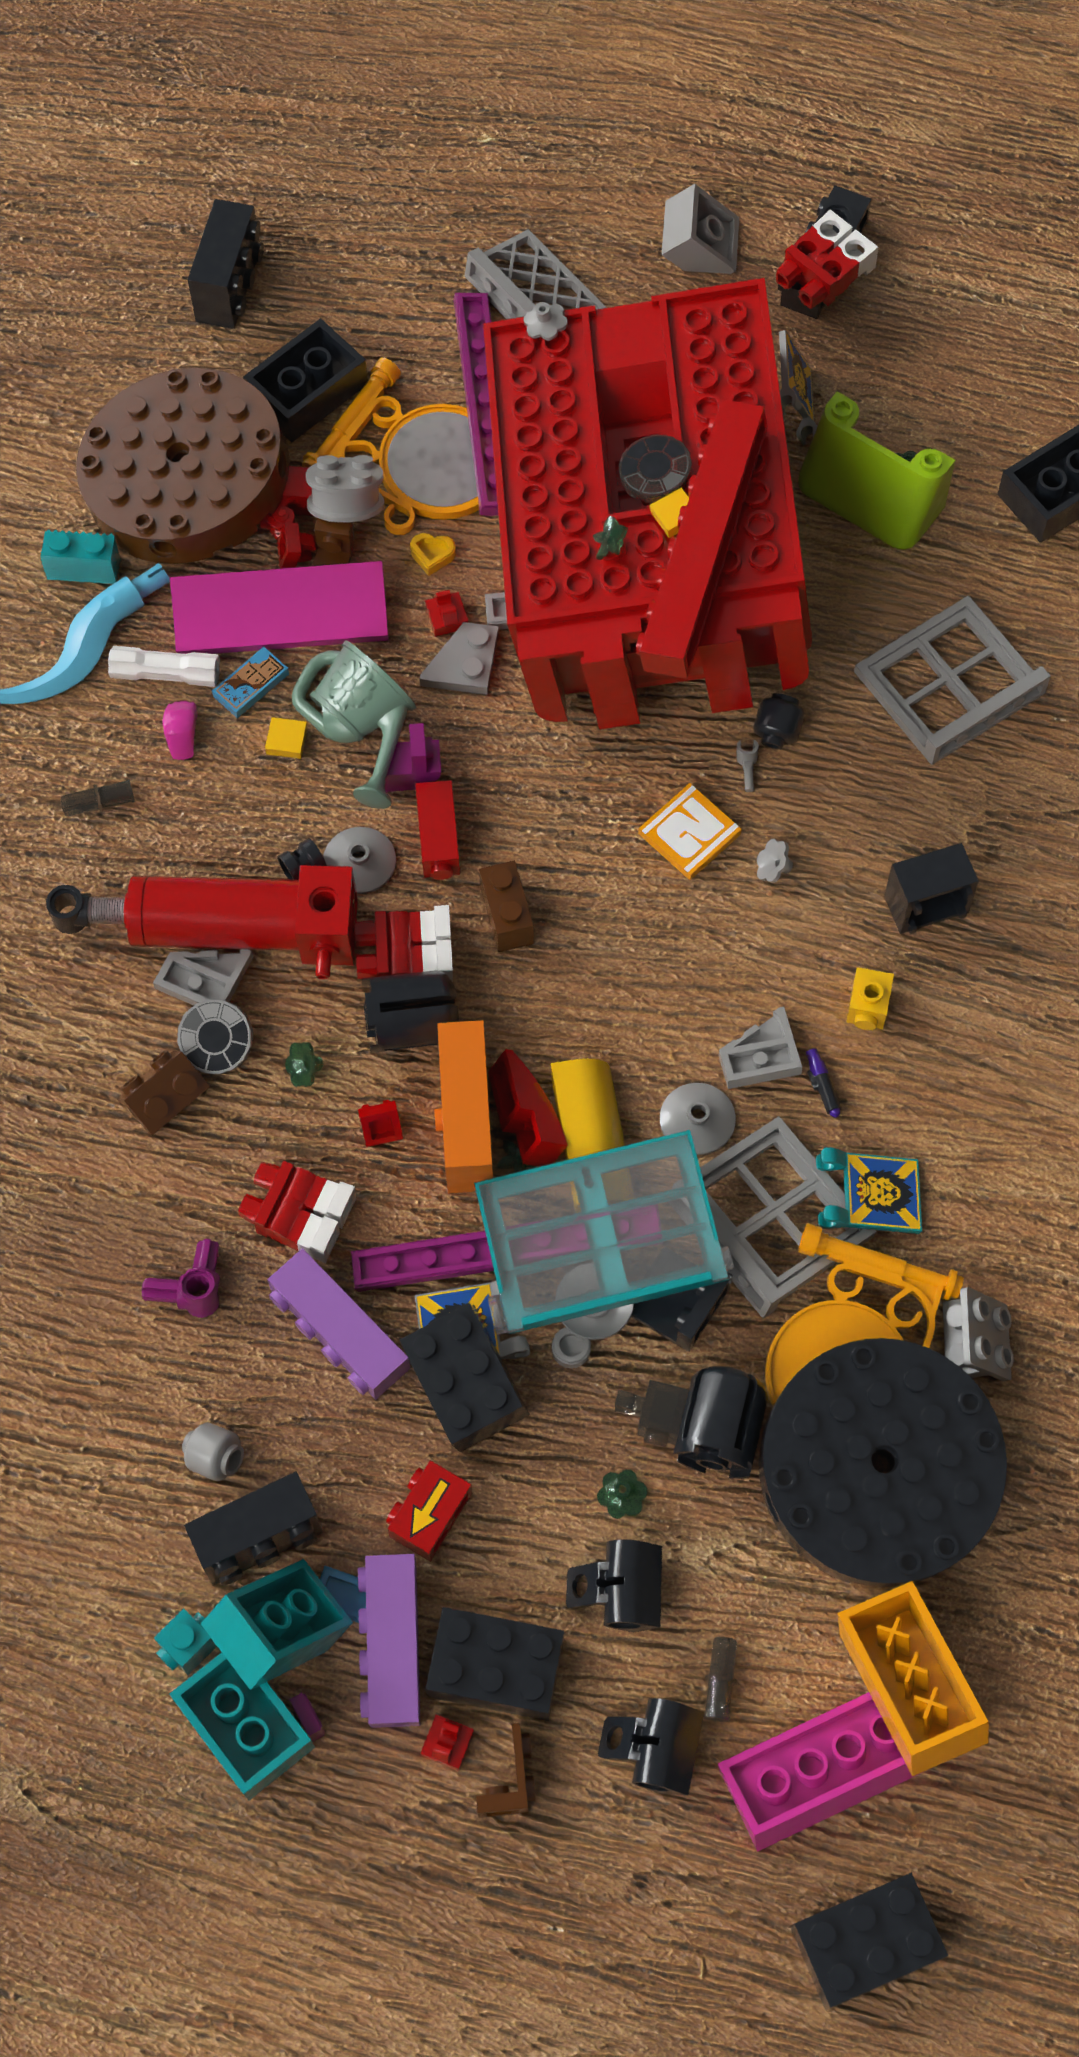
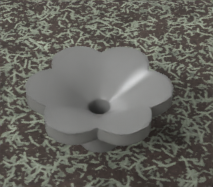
(545, 321)
(773, 861)

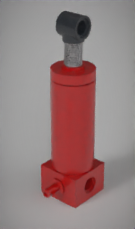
(228, 913)

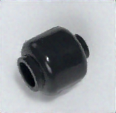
(779, 720)

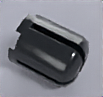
(406, 1009)
(721, 1421)

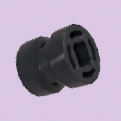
(305, 854)

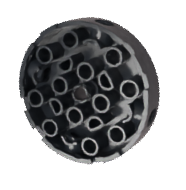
(941, 1452)

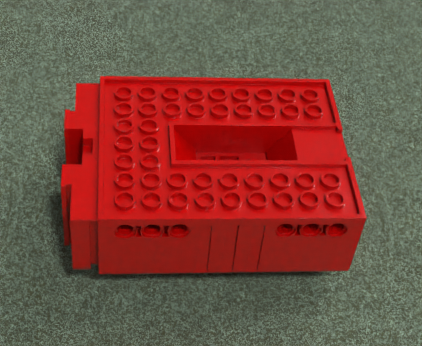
(558, 438)

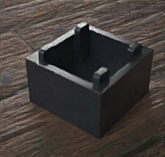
(931, 888)

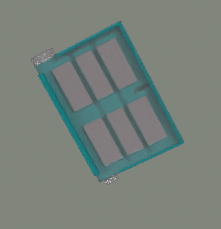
(599, 1233)

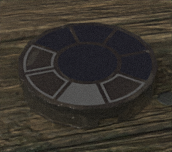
(655, 467)

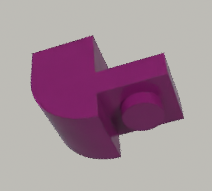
(414, 761)

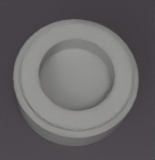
(570, 1349)

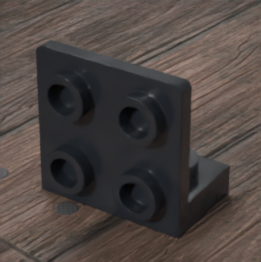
(683, 1314)

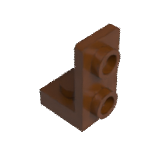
(333, 542)
(499, 1799)

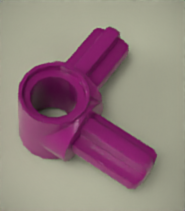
(198, 1278)

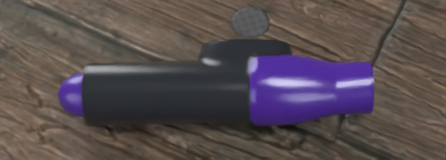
(821, 1082)

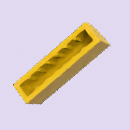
(586, 1106)

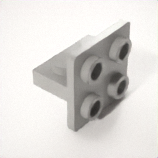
(978, 1335)

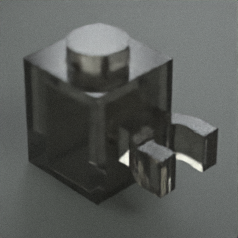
(658, 1411)

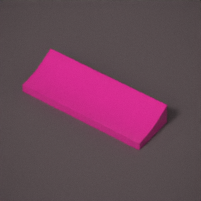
(279, 608)
(814, 1771)

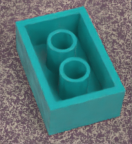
(276, 1623)
(242, 1727)

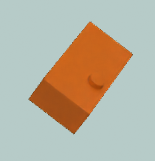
(464, 1105)

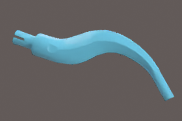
(89, 636)

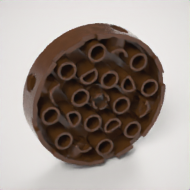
(183, 465)

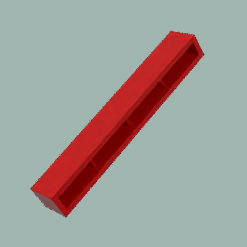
(702, 539)

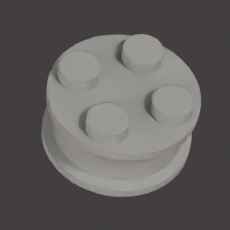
(345, 488)

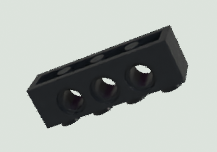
(852, 209)

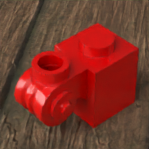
(293, 502)

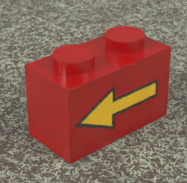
(428, 1510)

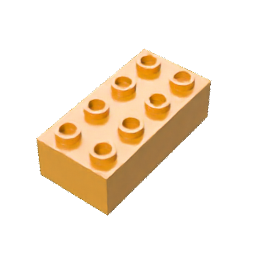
(913, 1678)

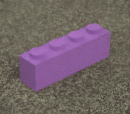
(338, 1324)
(391, 1641)

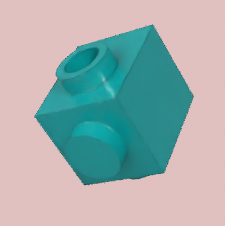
(184, 1642)

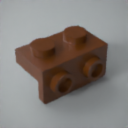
(162, 1090)

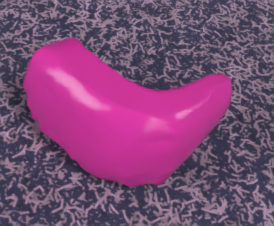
(179, 728)

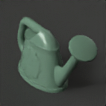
(355, 702)

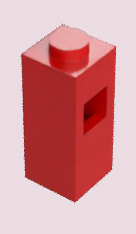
(437, 829)

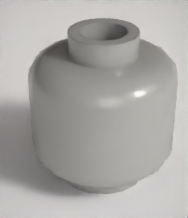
(212, 1451)

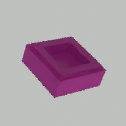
(307, 1716)

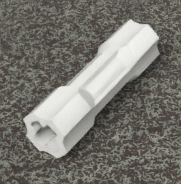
(137, 664)

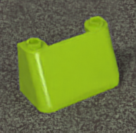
(871, 483)

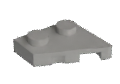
(464, 660)
(202, 975)
(761, 1053)

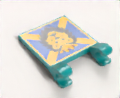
(878, 1192)

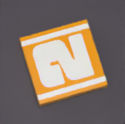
(689, 831)

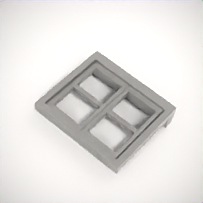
(980, 717)
(750, 1271)

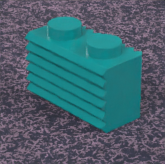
(80, 557)

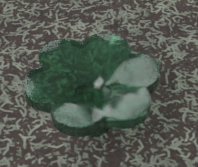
(302, 1064)
(619, 1503)

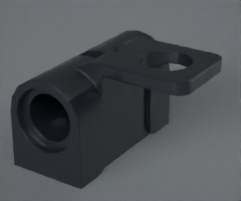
(624, 1585)
(659, 1744)

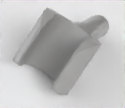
(747, 759)

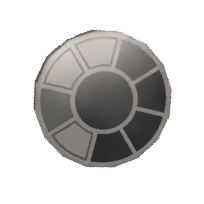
(215, 1036)

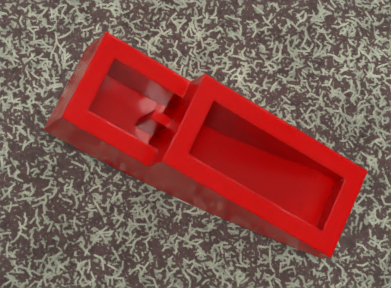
(526, 1111)

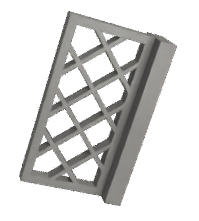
(515, 301)

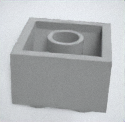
(700, 233)

